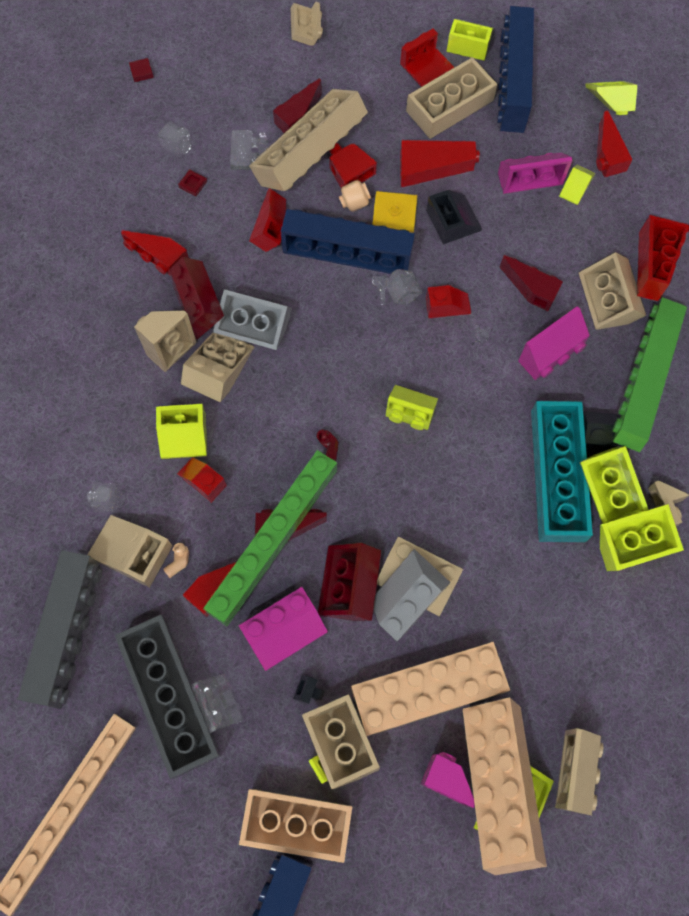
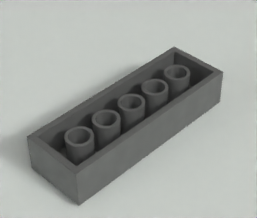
(61, 630)
(167, 696)

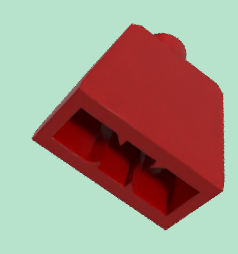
(351, 164)

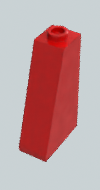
(434, 160)

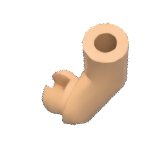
(181, 557)

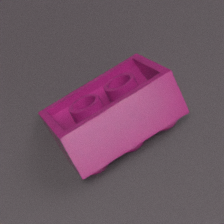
(534, 172)
(555, 344)
(283, 628)

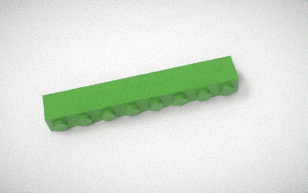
(649, 375)
(271, 539)

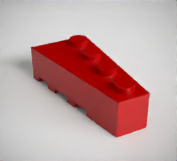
(657, 255)

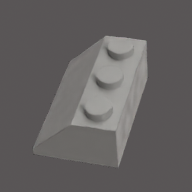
(252, 319)
(408, 594)

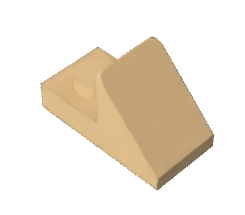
(665, 494)

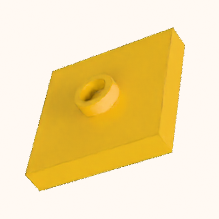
(395, 210)

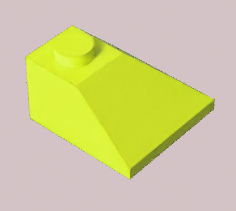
(616, 96)

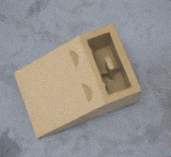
(215, 366)
(130, 550)

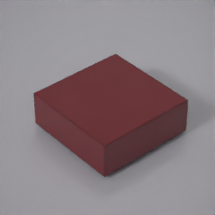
(141, 70)
(192, 182)

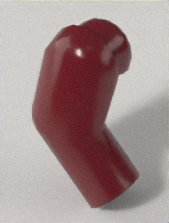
(330, 442)

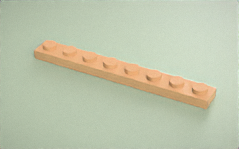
(63, 813)

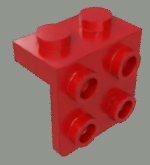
(423, 59)

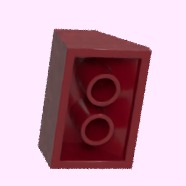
(196, 294)
(350, 582)

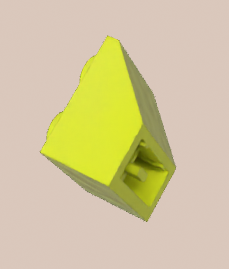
(469, 39)
(410, 407)
(181, 431)

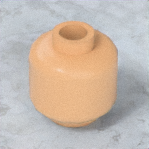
(354, 196)

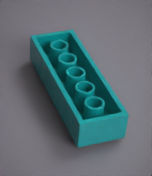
(559, 478)

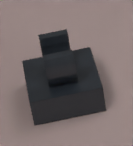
(307, 690)

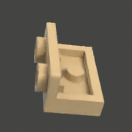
(306, 23)

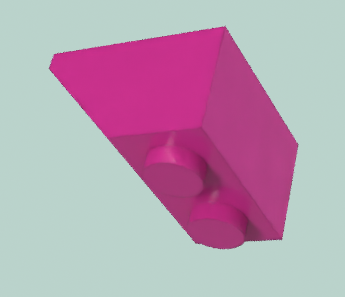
(448, 779)

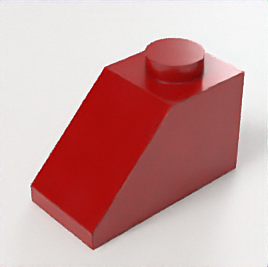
(446, 301)
(203, 479)

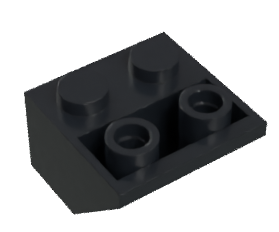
(452, 216)
(599, 432)

